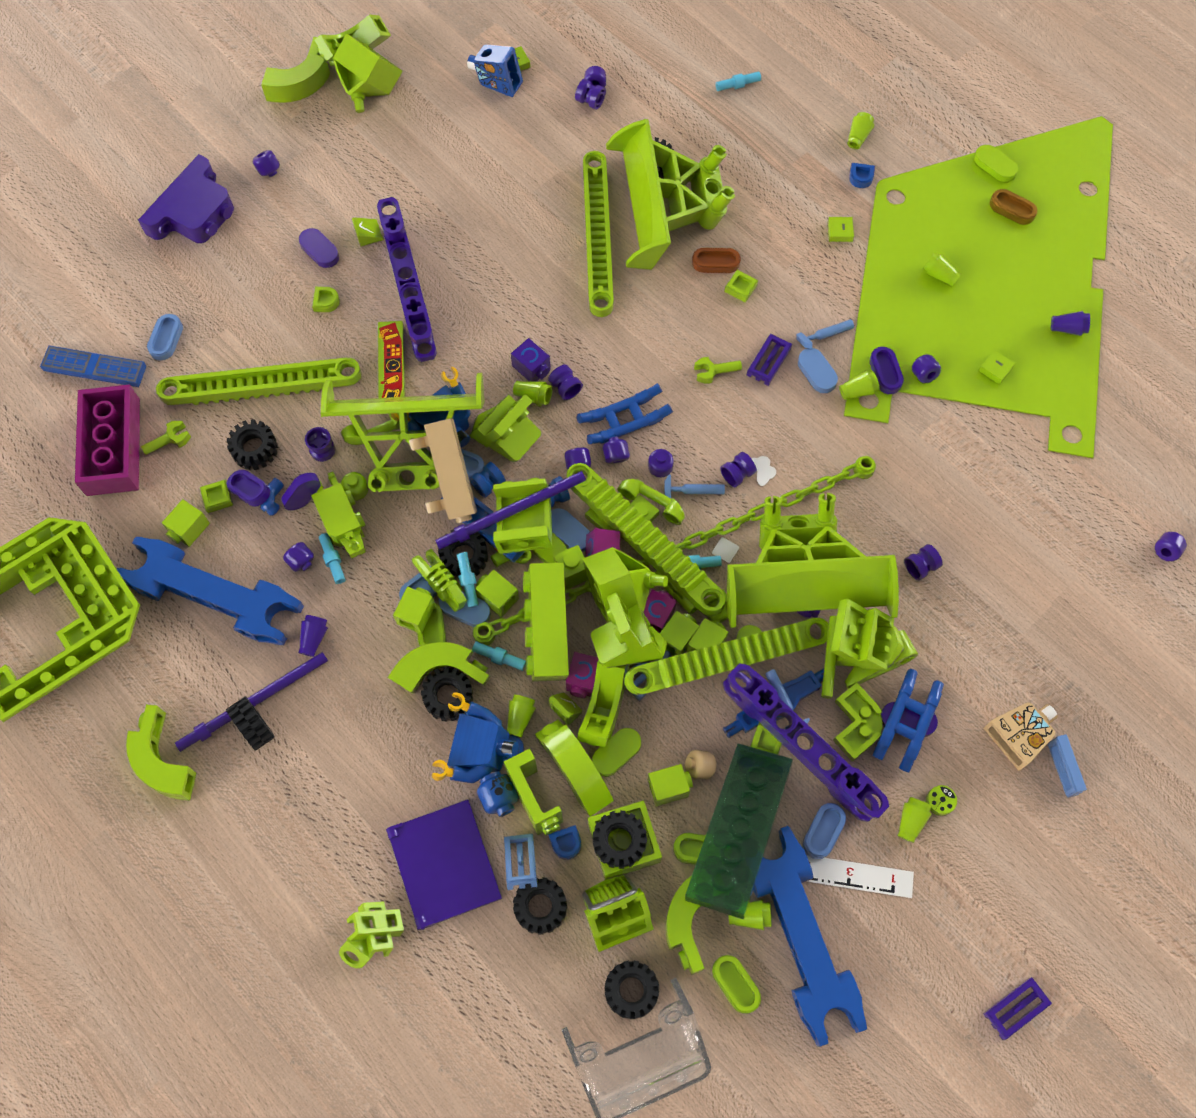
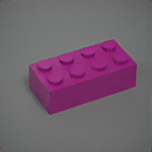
(107, 440)

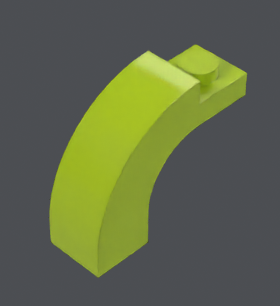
(368, 31)
(296, 82)
(422, 660)
(603, 706)
(146, 762)
(575, 766)
(679, 929)

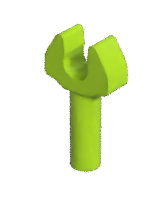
(713, 369)
(169, 437)

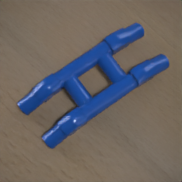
(631, 403)
(894, 726)

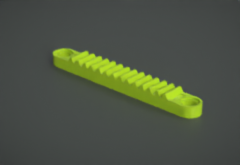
(598, 234)
(257, 381)
(647, 540)
(726, 656)

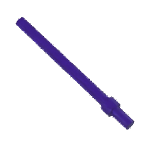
(462, 533)
(204, 730)

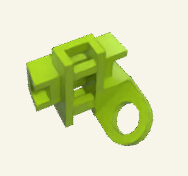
(363, 940)

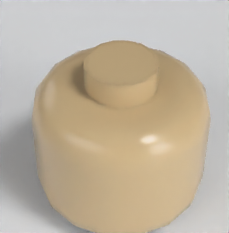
(700, 764)

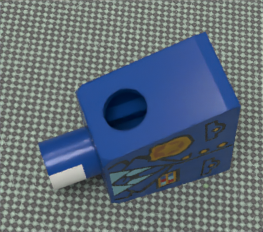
(497, 68)

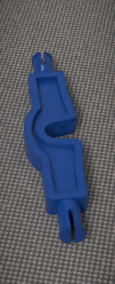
(796, 691)

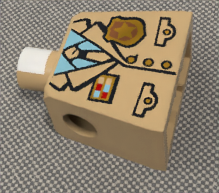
(1023, 732)

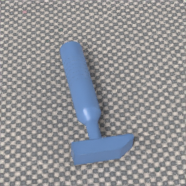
(824, 333)
(718, 489)
(776, 683)

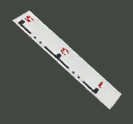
(862, 877)

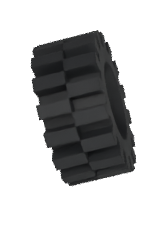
(248, 432)
(477, 561)
(439, 680)
(250, 723)
(628, 823)
(550, 921)
(612, 989)

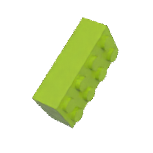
(547, 622)

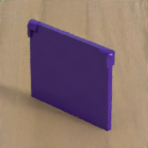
(443, 864)

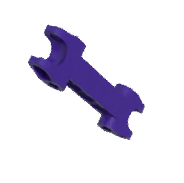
(409, 289)
(841, 771)

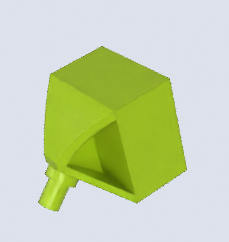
(364, 71)
(617, 572)

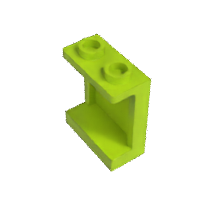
(527, 529)
(518, 769)

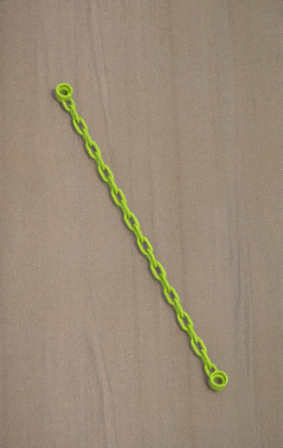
(859, 471)

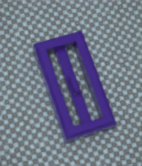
(760, 375)
(997, 1022)

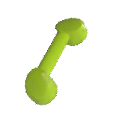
(351, 436)
(631, 488)

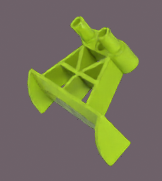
(703, 204)
(388, 476)
(808, 568)

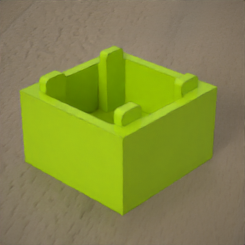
(620, 840)

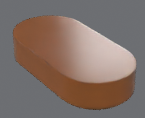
(716, 260)

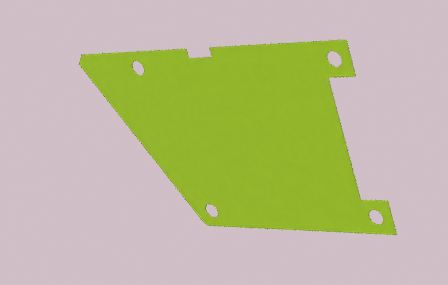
(1007, 284)

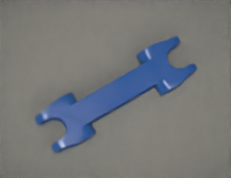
(250, 607)
(822, 985)

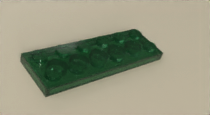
(739, 831)

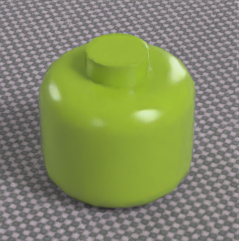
(356, 484)

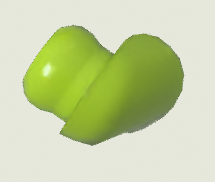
(499, 559)

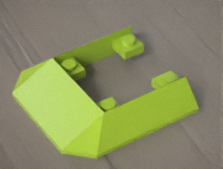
(106, 606)

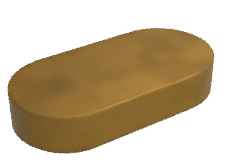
(1013, 206)

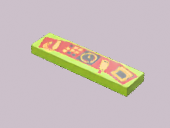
(391, 359)

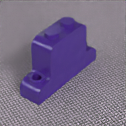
(189, 205)

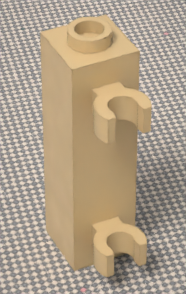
(450, 470)

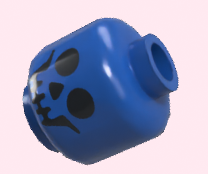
(497, 794)

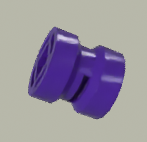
(590, 94)
(567, 384)
(320, 444)
(738, 469)
(926, 560)

